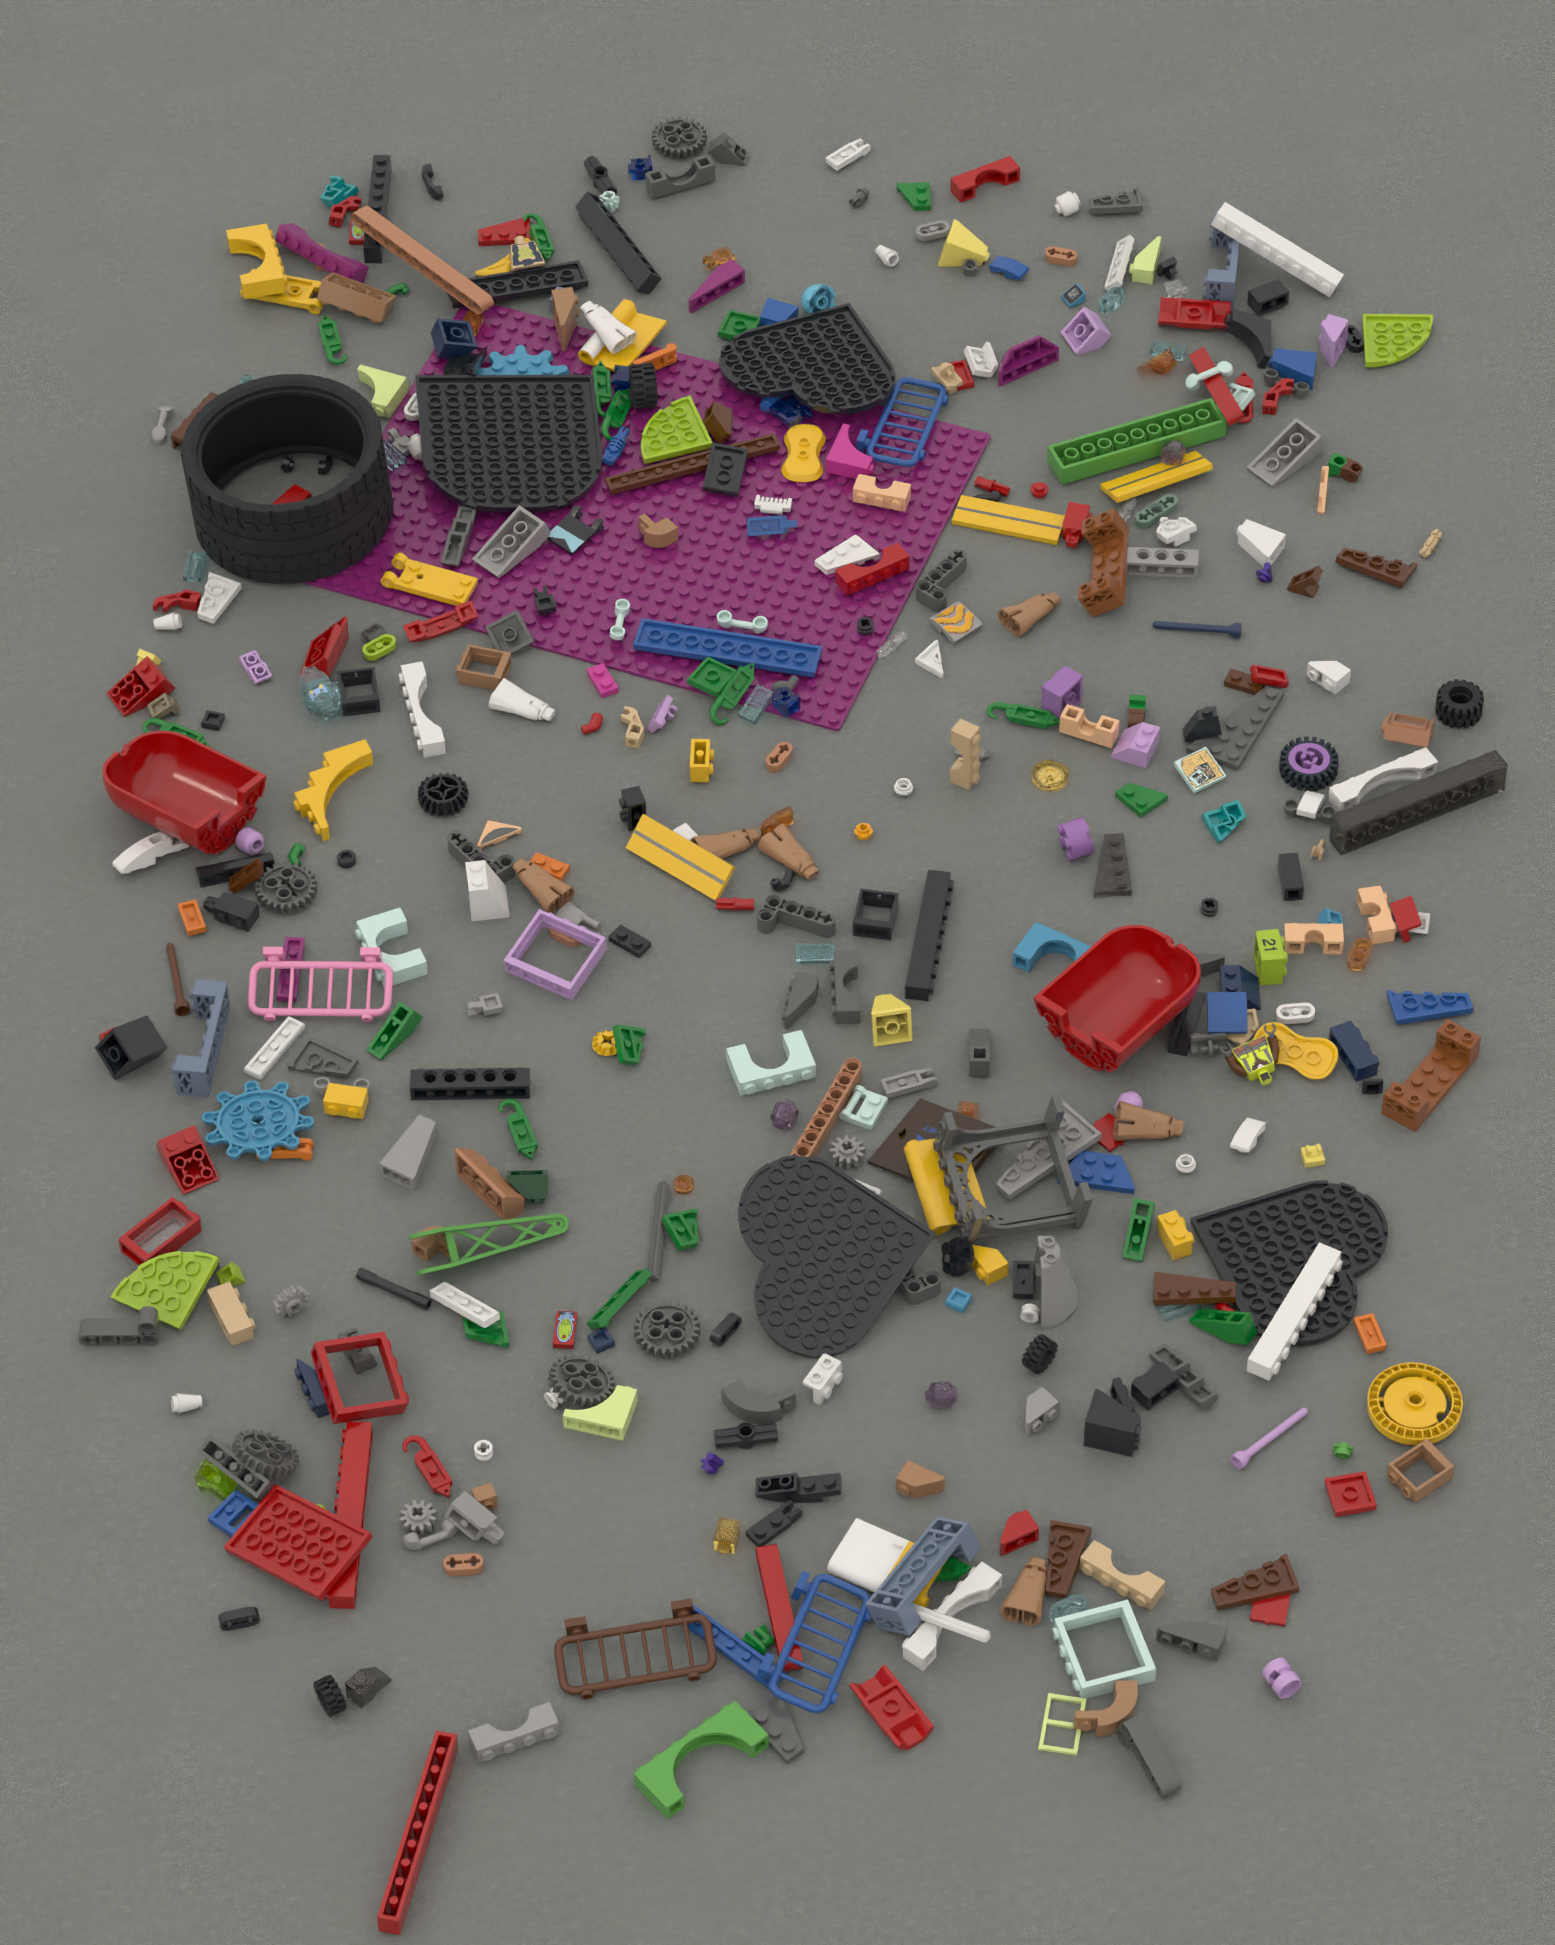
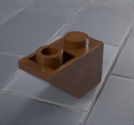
(718, 421)

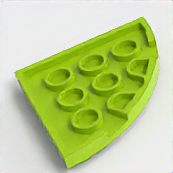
(1393, 336)
(674, 432)
(169, 1284)

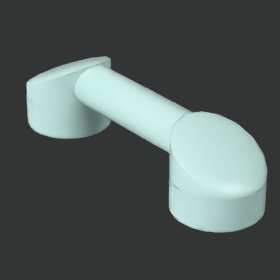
(1223, 367)
(621, 611)
(725, 620)

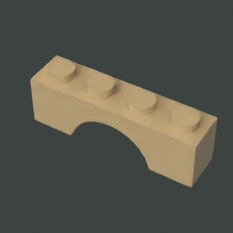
(967, 740)
(1143, 1588)

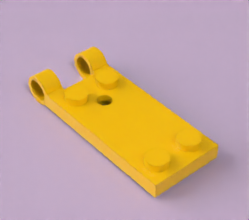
(302, 299)
(435, 582)

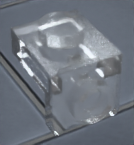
(1174, 290)

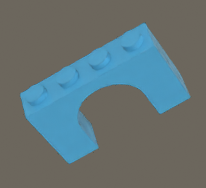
(1042, 941)

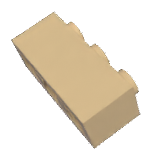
(231, 1313)

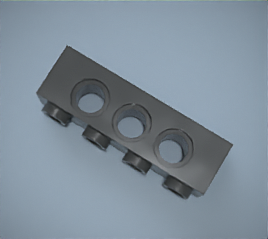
(227, 1462)

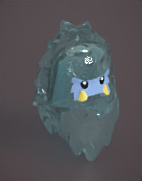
(319, 693)

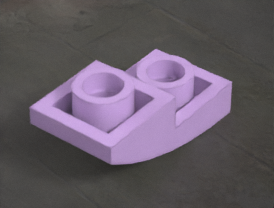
(255, 667)

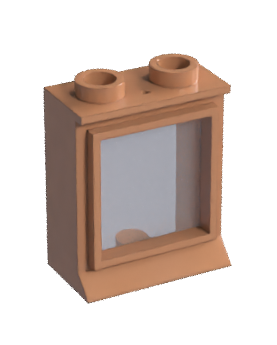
(1408, 729)

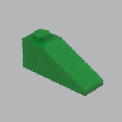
(394, 1031)
(1138, 1229)
(1227, 1325)

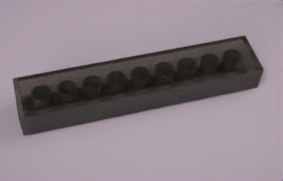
(1418, 802)

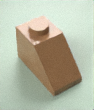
(918, 1481)

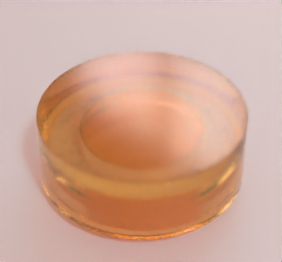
(683, 1184)

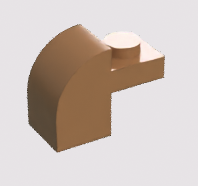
(657, 534)
(429, 1246)

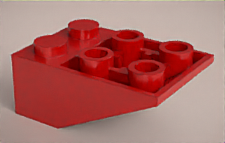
(140, 687)
(187, 1160)

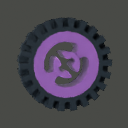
(1308, 755)

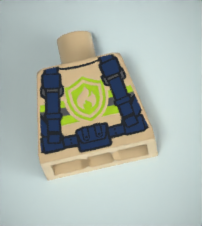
(525, 255)

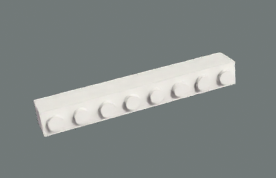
(1277, 249)
(1294, 1311)

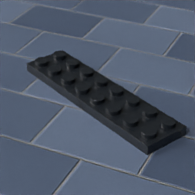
(529, 281)

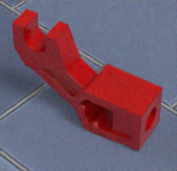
(339, 211)
(1271, 398)
(186, 600)

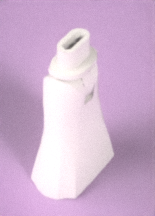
(611, 331)
(513, 699)

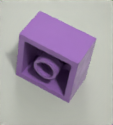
(1061, 690)

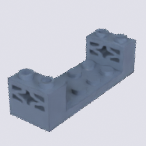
(1222, 280)
(195, 1073)
(892, 1602)

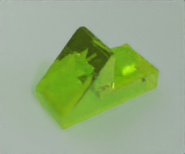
(212, 1478)

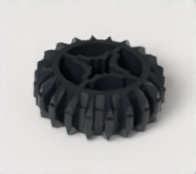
(454, 792)

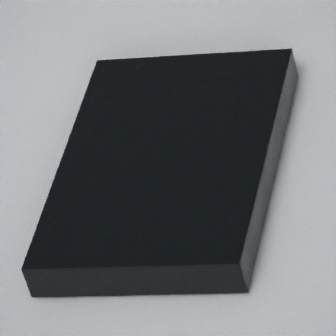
(725, 469)

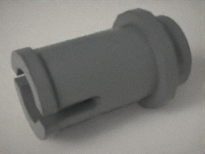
(859, 197)

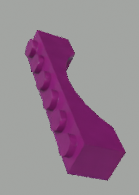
(299, 242)

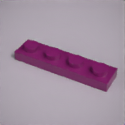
(293, 951)

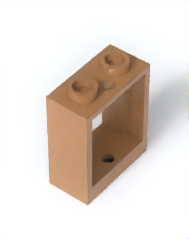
(487, 656)
(1433, 1457)

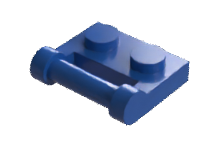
(230, 1511)

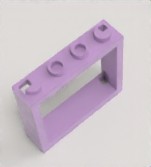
(542, 978)

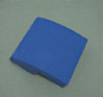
(1227, 1012)

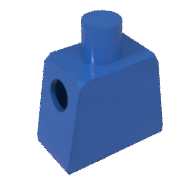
(777, 311)

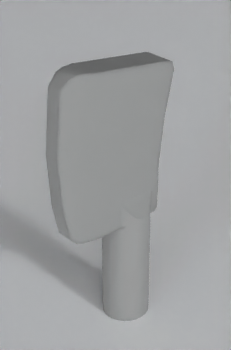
(576, 916)

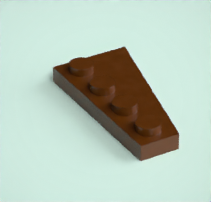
(1376, 566)
(1181, 1290)
(1066, 1546)
(1264, 1583)

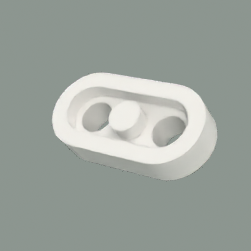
(411, 410)
(1295, 1013)

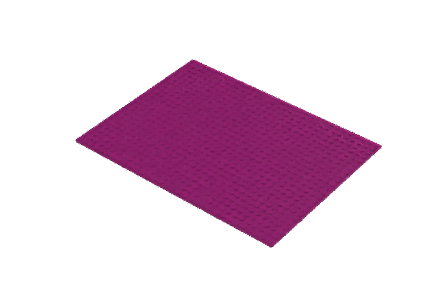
(712, 561)

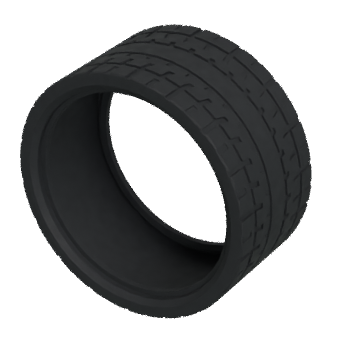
(276, 419)

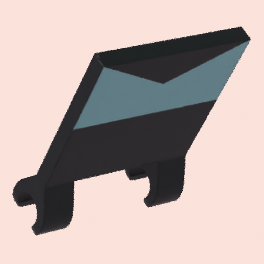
(572, 533)

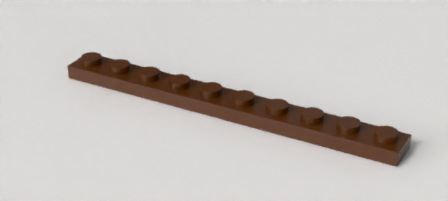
(684, 465)

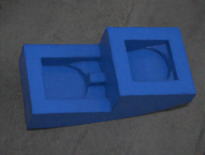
(1012, 268)

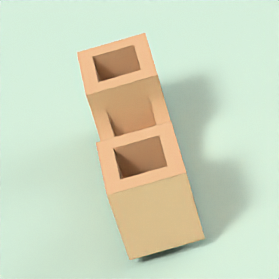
(893, 498)
(1076, 724)
(1374, 902)
(1327, 935)

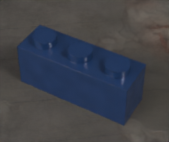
(1354, 1051)

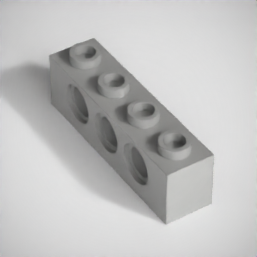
(1162, 562)

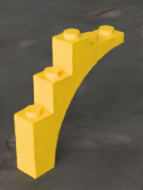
(337, 767)

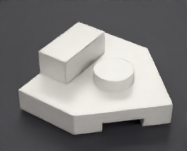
(1175, 531)

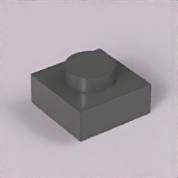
(373, 632)

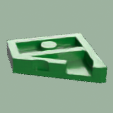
(916, 195)
(1140, 799)
(628, 1043)
(682, 1228)
(493, 1334)

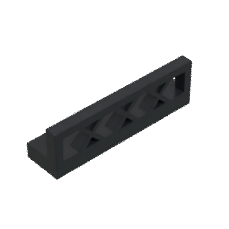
(220, 872)
(1185, 1025)

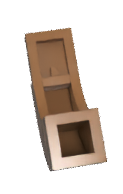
(1108, 1720)

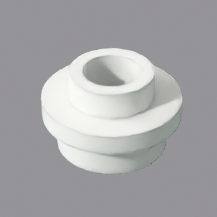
(903, 787)
(1185, 1163)

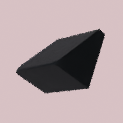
(1372, 1086)

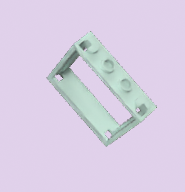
(1103, 1685)

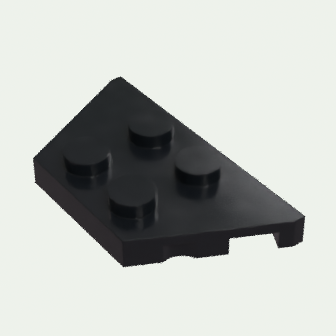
(465, 364)

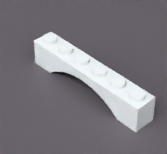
(429, 734)
(1410, 767)
(976, 1588)

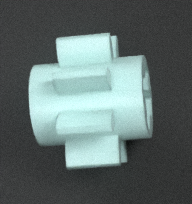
(610, 200)

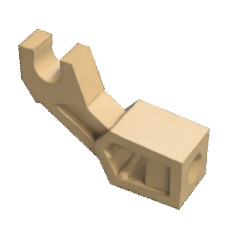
(635, 731)

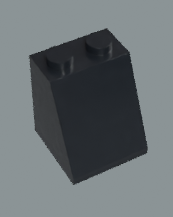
(130, 1046)
(1111, 1426)

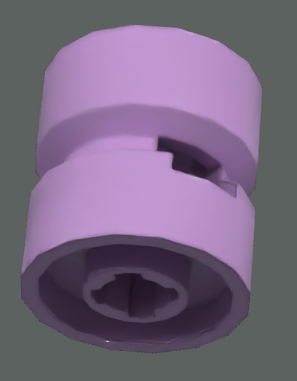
(1281, 1677)

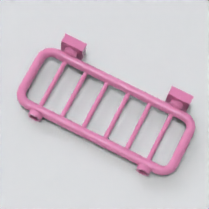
(275, 959)

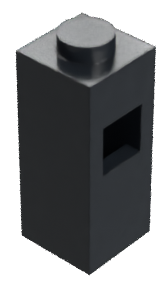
(1290, 876)

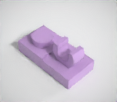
(662, 711)

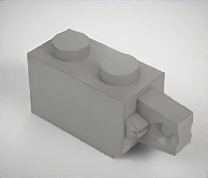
(474, 1519)

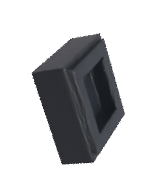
(213, 720)

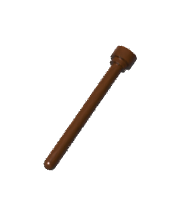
(181, 1006)

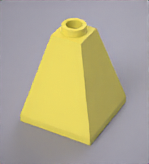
(962, 246)
(890, 1021)

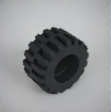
(643, 385)
(1459, 703)

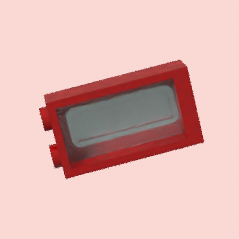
(160, 1232)

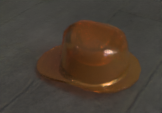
(1161, 363)

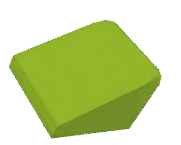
(231, 1273)

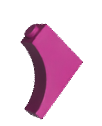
(846, 459)

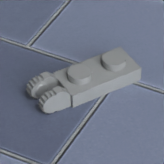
(908, 1082)

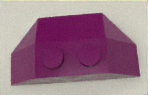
(1026, 358)

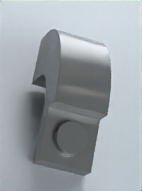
(754, 1408)

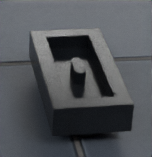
(629, 941)
(1023, 1279)

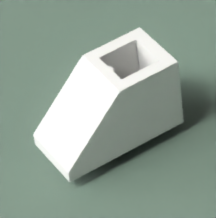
(1329, 674)

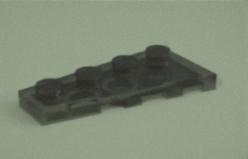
(1113, 868)

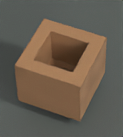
(486, 1496)

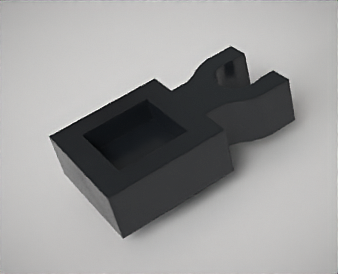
(544, 602)

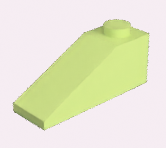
(1146, 262)

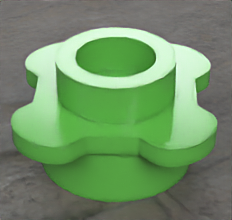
(1342, 1450)

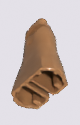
(1023, 616)
(727, 843)
(786, 849)
(547, 889)
(1141, 1123)
(1027, 1594)

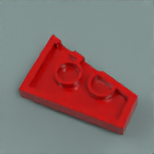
(504, 233)

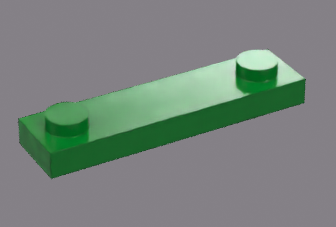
(619, 1298)

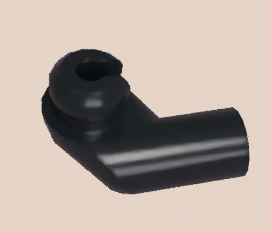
(784, 883)

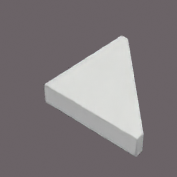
(931, 659)

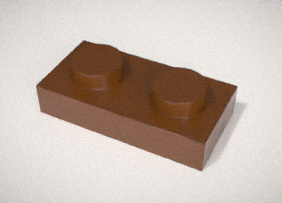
(1242, 682)
(246, 875)

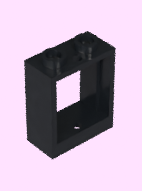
(359, 704)
(875, 928)

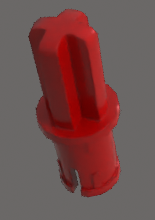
(991, 485)
(735, 904)

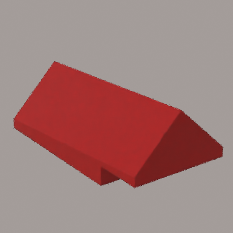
(328, 647)

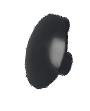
(957, 1256)

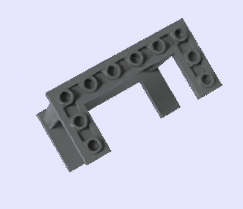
(972, 1220)

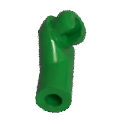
(398, 287)
(293, 855)

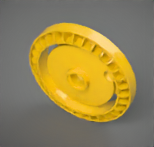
(1414, 1403)

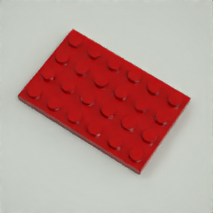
(298, 1542)

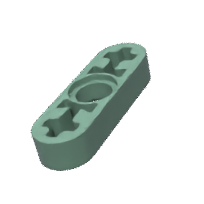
(1166, 504)

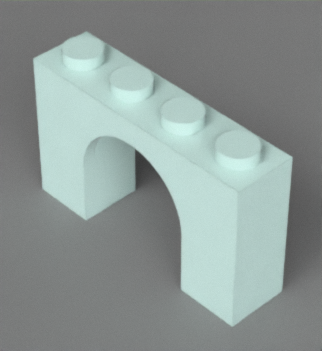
(385, 926)
(752, 1078)

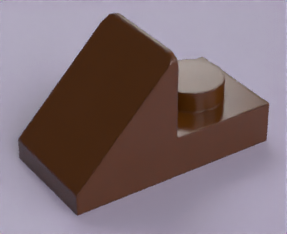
(1306, 582)

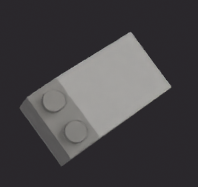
(1287, 453)
(512, 542)

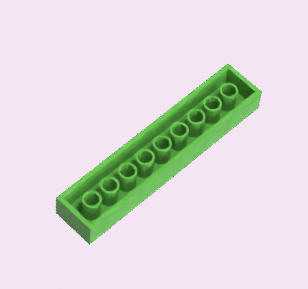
(1135, 441)

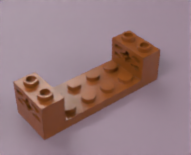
(1109, 540)
(1433, 1078)

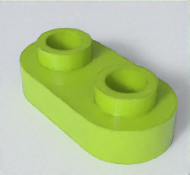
(379, 647)

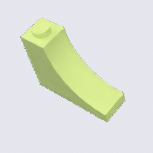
(388, 389)
(608, 1418)

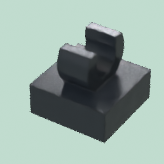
(1167, 268)

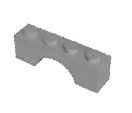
(490, 1742)

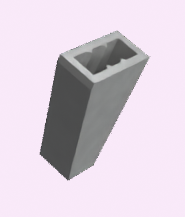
(410, 1153)

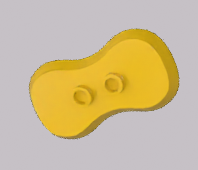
(803, 449)
(1308, 1055)

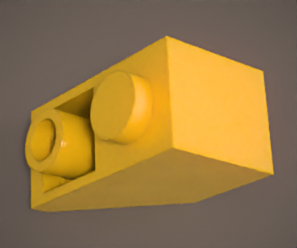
(989, 1264)

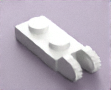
(848, 154)

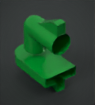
(760, 1646)

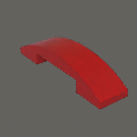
(441, 624)

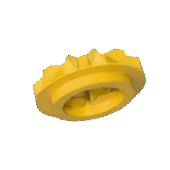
(602, 1048)

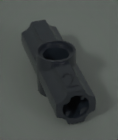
(599, 175)
(736, 1436)

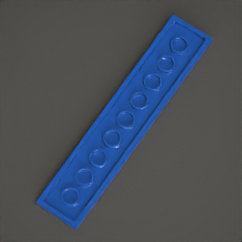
(727, 647)

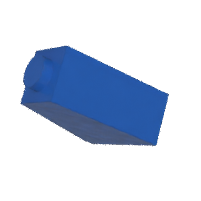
(1294, 365)

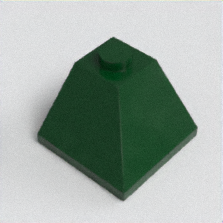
(530, 1183)

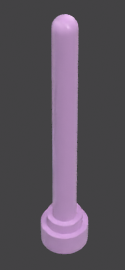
(1241, 1458)

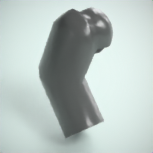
(791, 683)

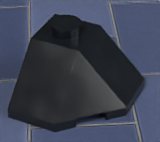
(1202, 724)

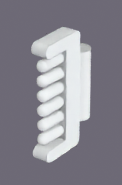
(772, 507)

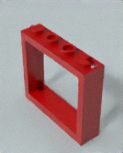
(327, 1381)

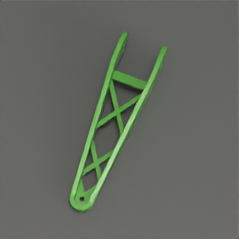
(550, 1219)

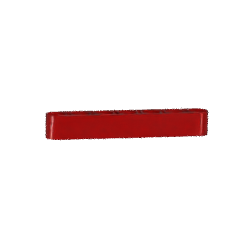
(1217, 387)
(777, 1600)

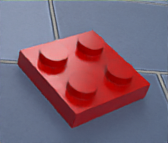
(1350, 1494)

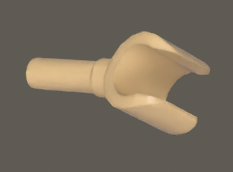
(1317, 851)

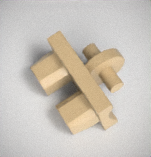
(947, 377)

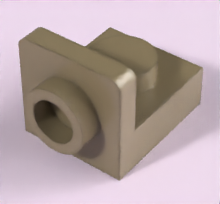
(163, 706)

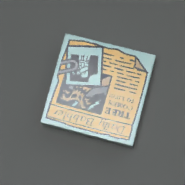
(1199, 770)

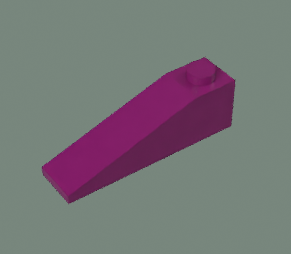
(721, 281)

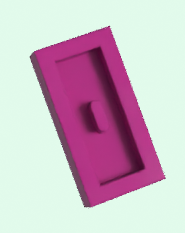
(602, 680)

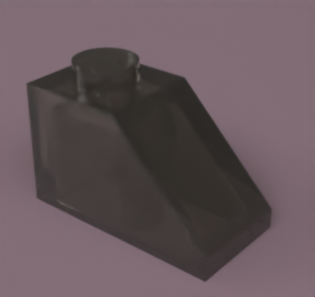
(366, 1685)

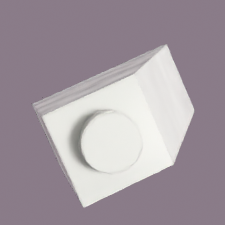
(1260, 541)

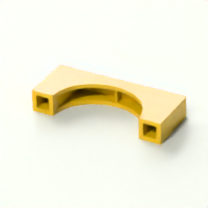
(258, 241)

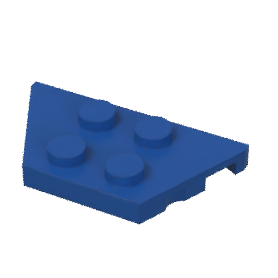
(1101, 1172)

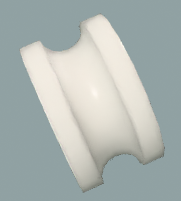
(1030, 1313)
(552, 1399)
(486, 1455)

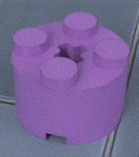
(1075, 838)

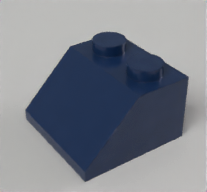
(452, 338)
(1238, 979)

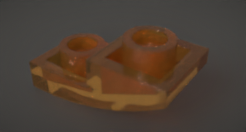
(782, 816)

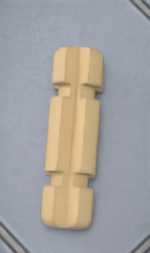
(1430, 543)

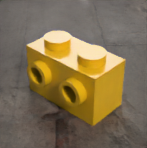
(700, 760)
(345, 1100)
(1174, 1235)

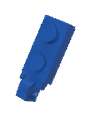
(769, 525)

